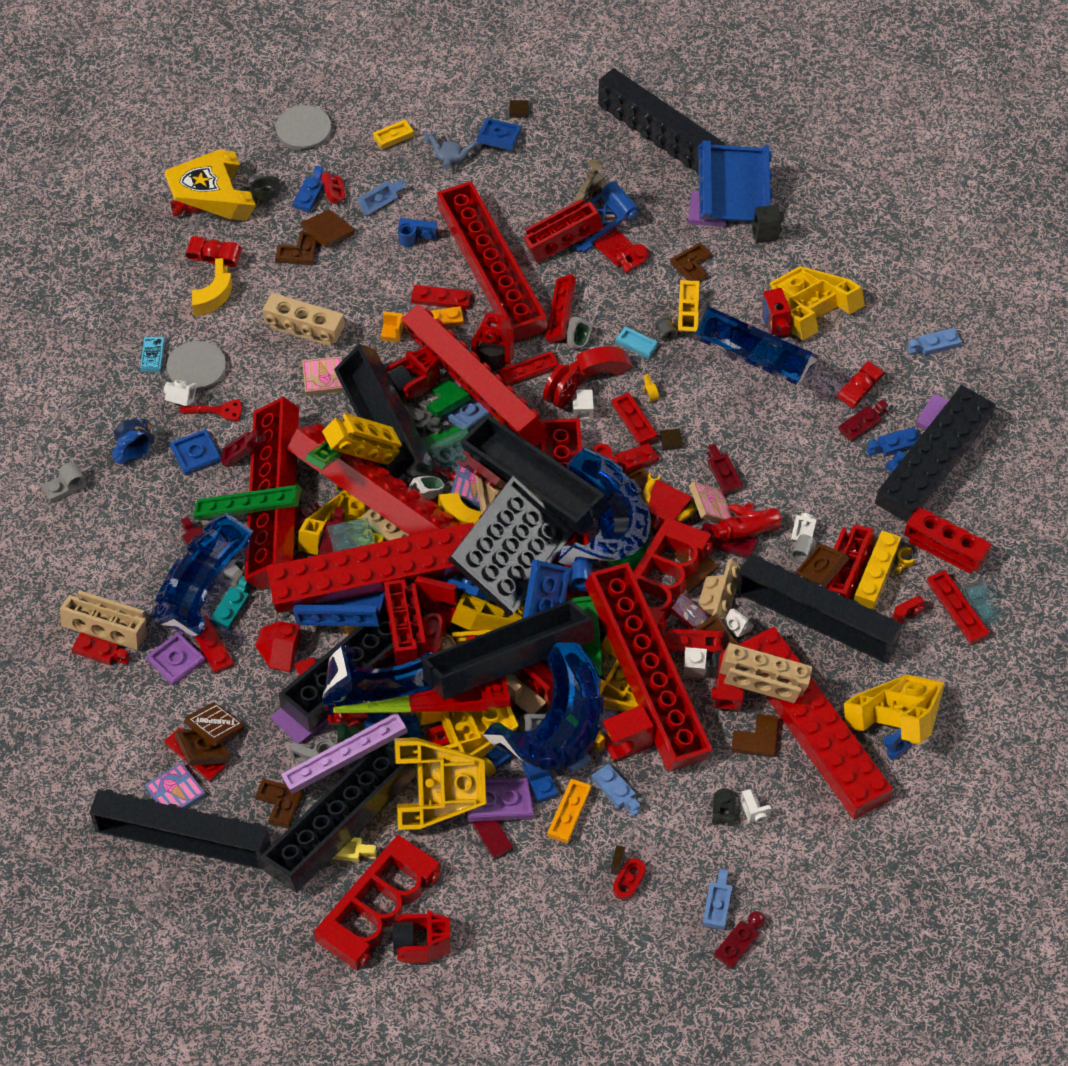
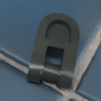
(724, 801)

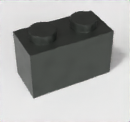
(767, 223)

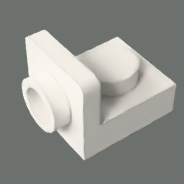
(803, 525)
(737, 623)
(752, 809)

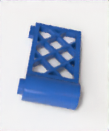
(619, 205)

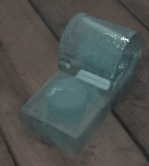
(447, 446)
(978, 597)

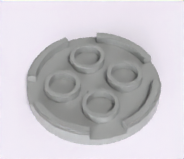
(303, 127)
(197, 363)

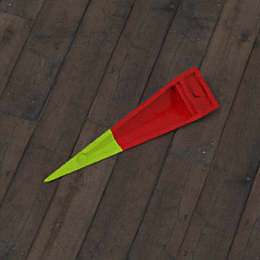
(479, 699)

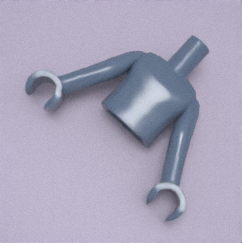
(450, 151)

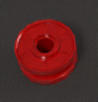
(561, 385)

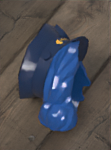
(132, 440)

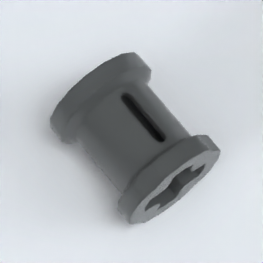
(666, 328)

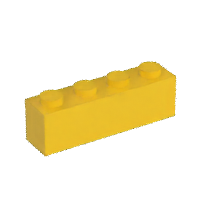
(877, 570)

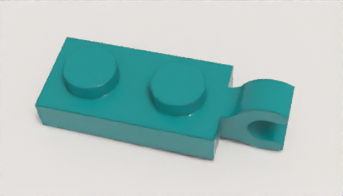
(231, 605)

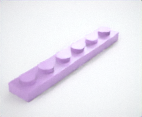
(344, 753)

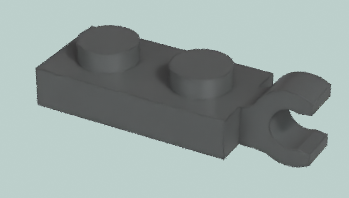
(423, 420)

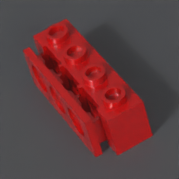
(562, 230)
(946, 541)
(858, 547)
(399, 620)

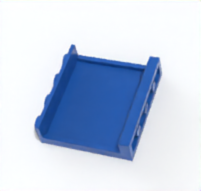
(733, 181)
(355, 611)

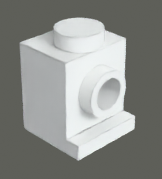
(179, 392)
(583, 405)

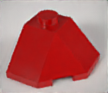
(279, 644)

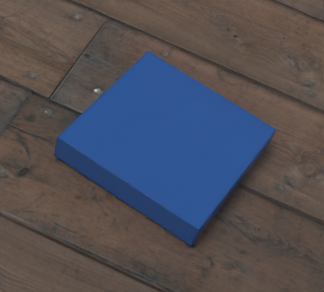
(499, 134)
(195, 452)

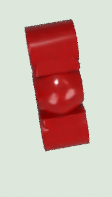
(203, 250)
(860, 384)

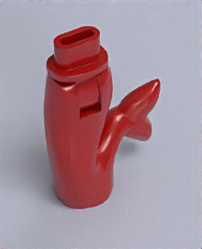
(747, 522)

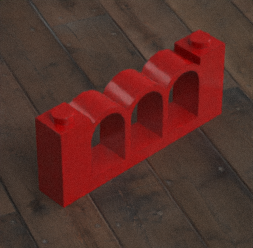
(678, 538)
(355, 949)

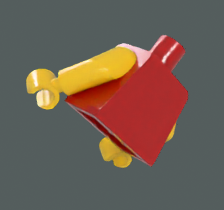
(666, 502)

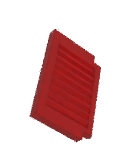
(612, 244)

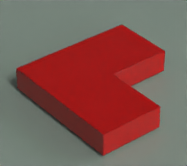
(432, 591)

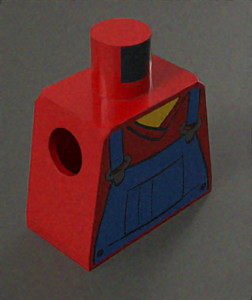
(777, 320)

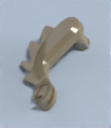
(593, 184)

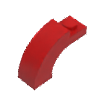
(601, 360)

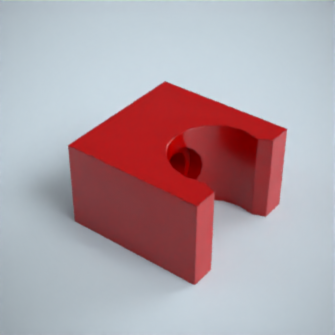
(628, 733)

